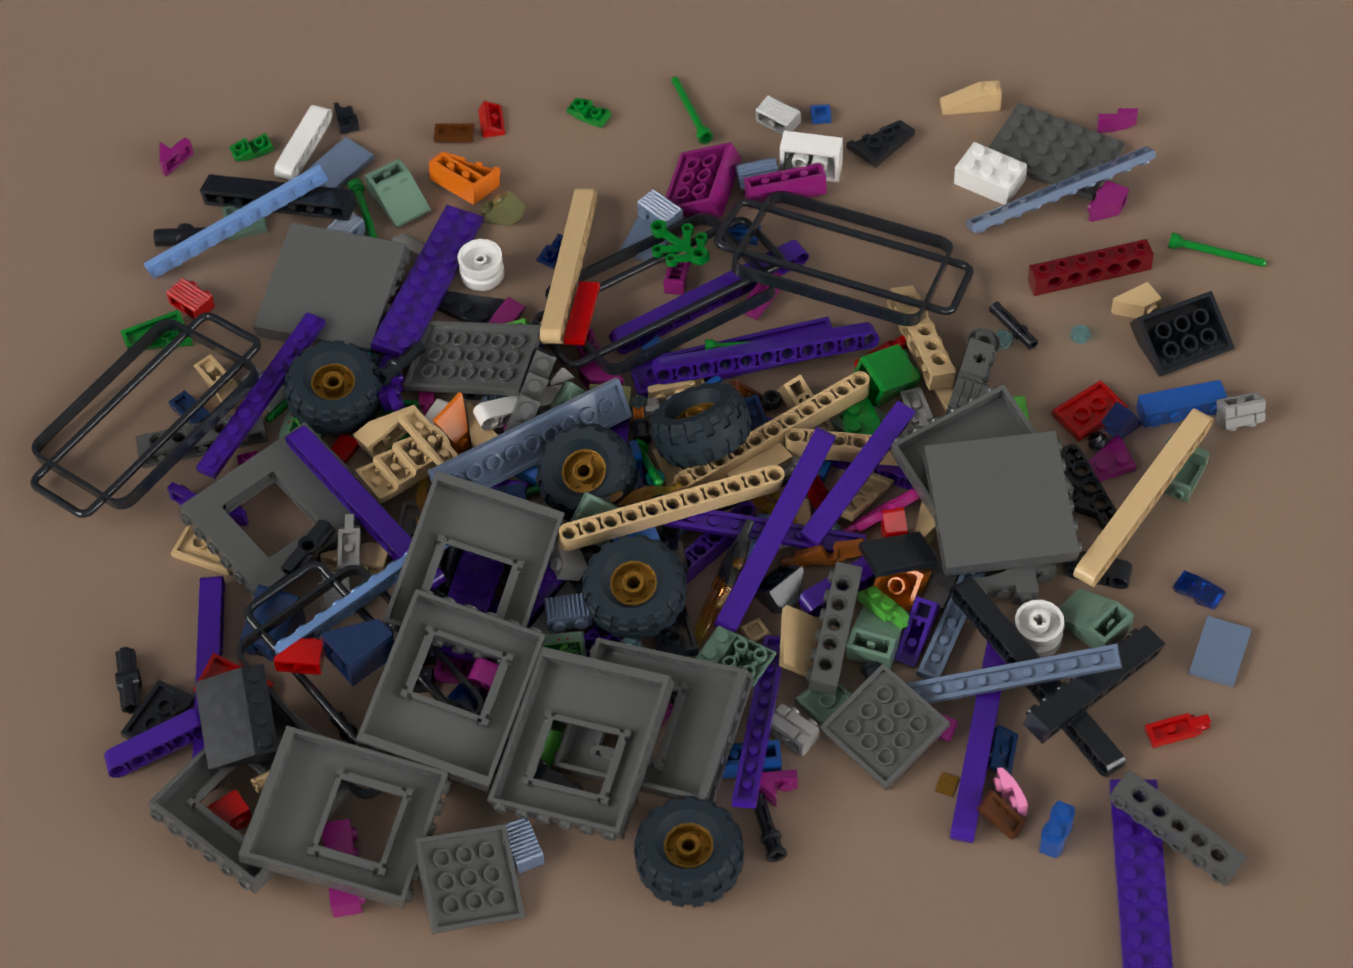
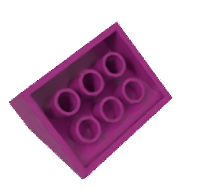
(704, 179)

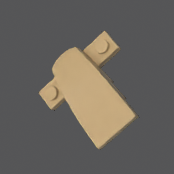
(407, 460)

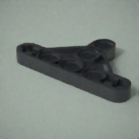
(1085, 499)

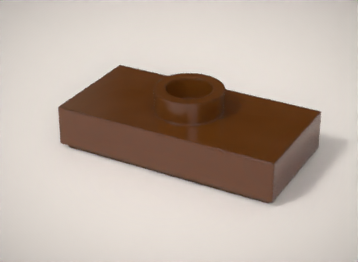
(453, 133)
(1001, 814)

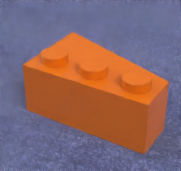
(463, 178)

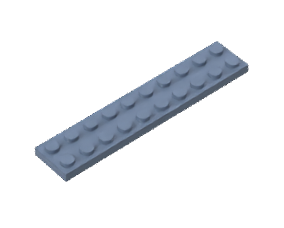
(523, 444)

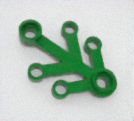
(696, 255)

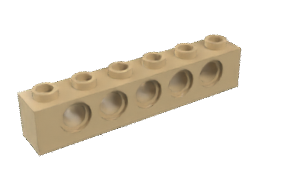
(925, 344)

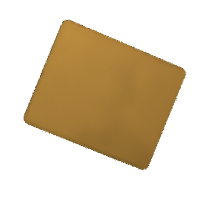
(946, 784)

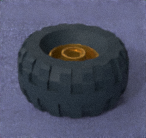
(333, 388)
(700, 424)
(582, 461)
(634, 587)
(689, 851)

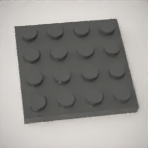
(884, 726)
(468, 879)

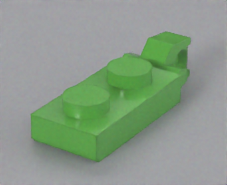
(883, 606)

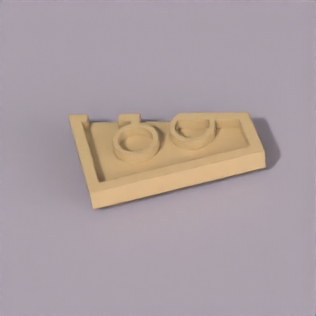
(869, 493)

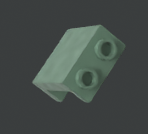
(1189, 475)

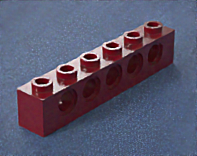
(1090, 267)

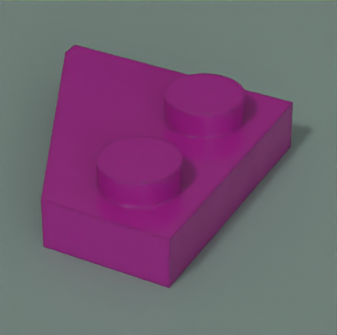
(1112, 460)

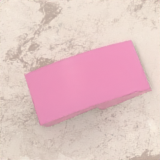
(1010, 789)

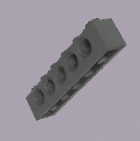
(255, 436)
(827, 680)
(1188, 828)

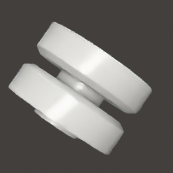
(481, 264)
(1041, 626)

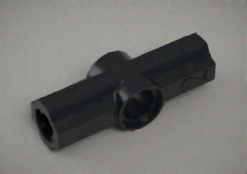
(174, 236)
(315, 540)
(128, 680)

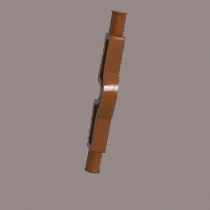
(818, 555)

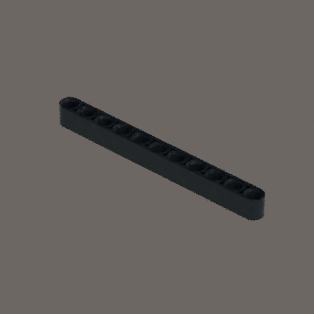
(1014, 648)

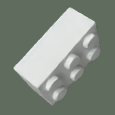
(808, 149)
(990, 173)

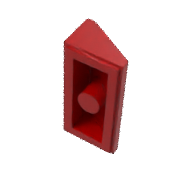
(491, 119)

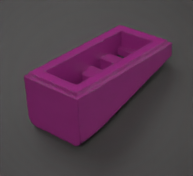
(676, 278)
(446, 676)

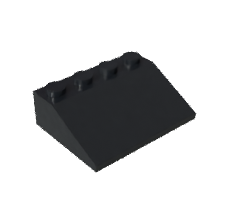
(1182, 334)
(236, 718)

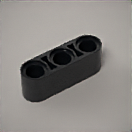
(1116, 576)

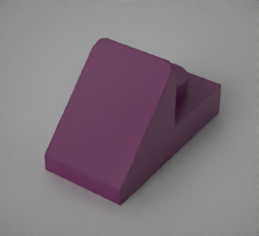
(173, 157)
(778, 780)

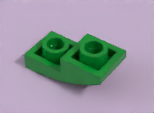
(588, 113)
(253, 149)

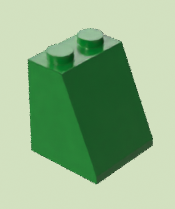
(888, 373)

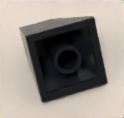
(780, 588)

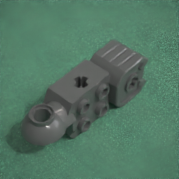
(975, 367)

